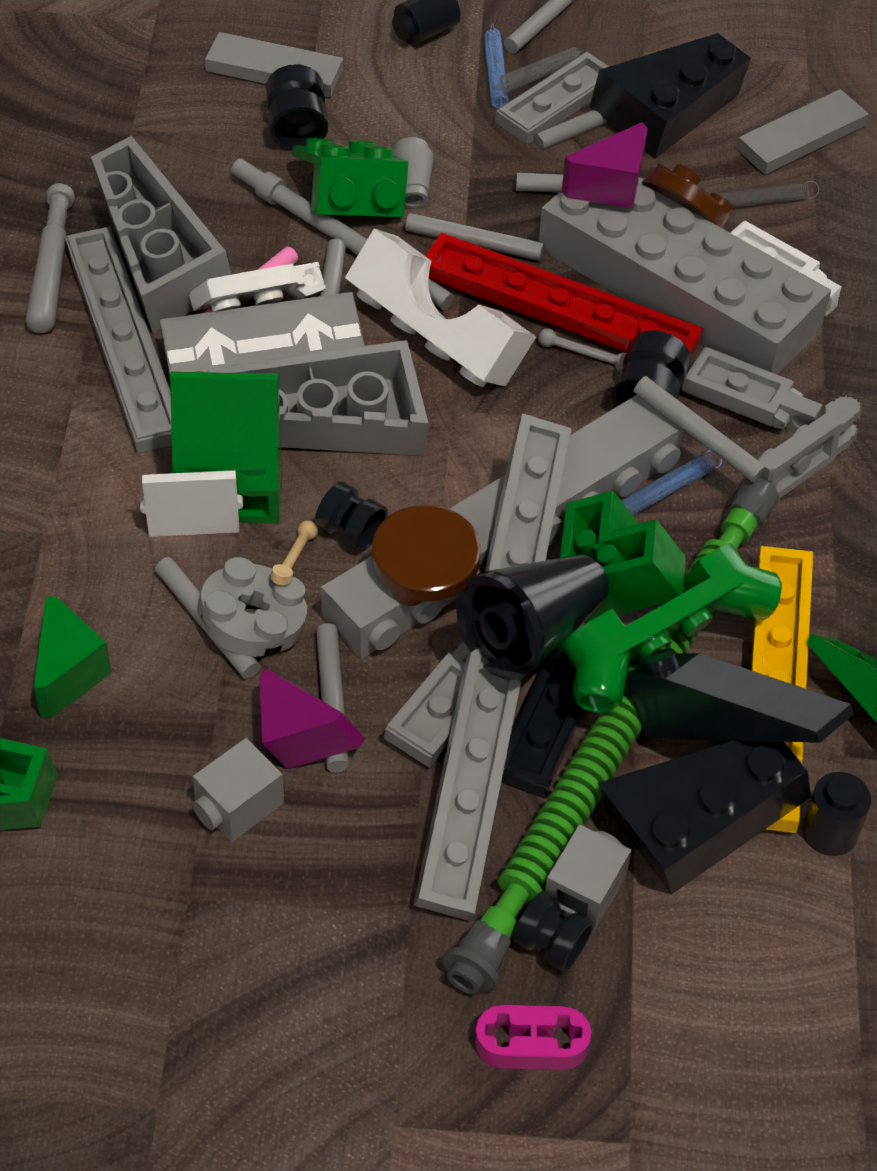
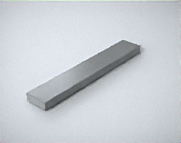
(122, 337)

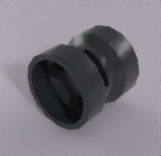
(350, 515)
(550, 930)

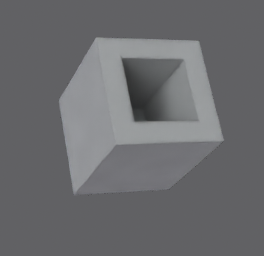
(237, 790)
(589, 873)

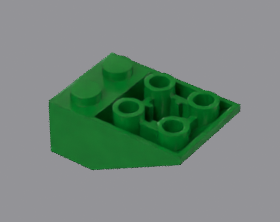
(231, 426)

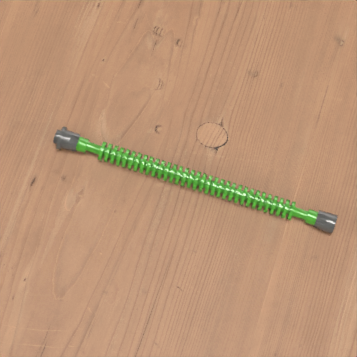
(480, 953)

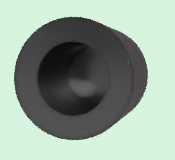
(422, 19)
(836, 813)

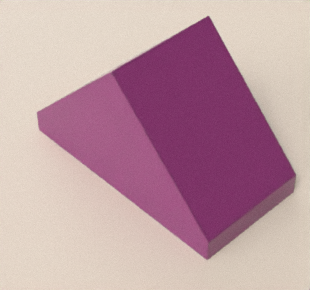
(607, 169)
(300, 726)

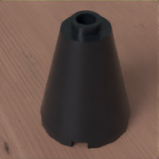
(528, 611)

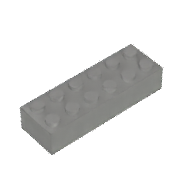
(689, 271)

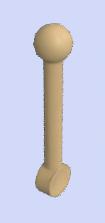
(282, 573)

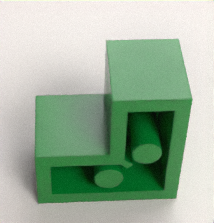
(639, 559)

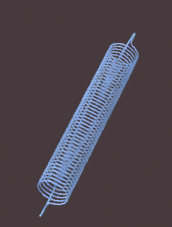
(499, 51)
(674, 480)

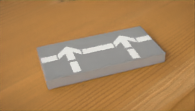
(261, 332)

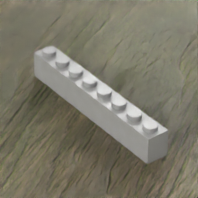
(601, 457)

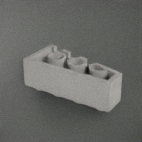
(158, 232)
(348, 399)

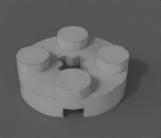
(244, 633)

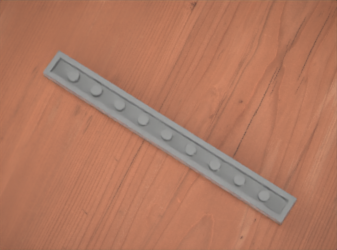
(485, 702)

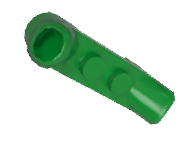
(714, 584)

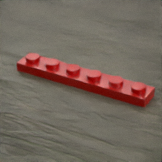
(549, 296)

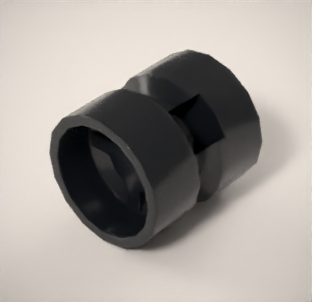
(296, 105)
(656, 356)

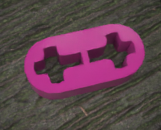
(532, 1037)

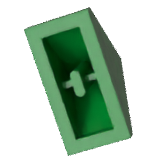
(68, 660)

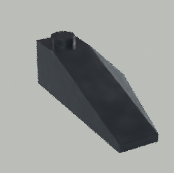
(718, 700)

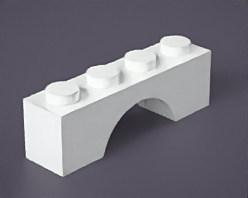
(397, 278)

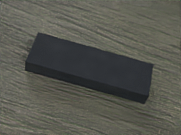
(543, 728)

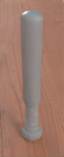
(47, 275)

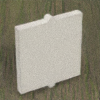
(191, 503)

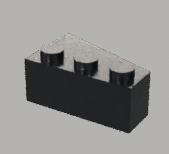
(671, 89)
(705, 804)

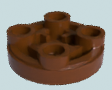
(682, 188)
(425, 553)

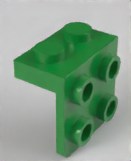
(355, 178)

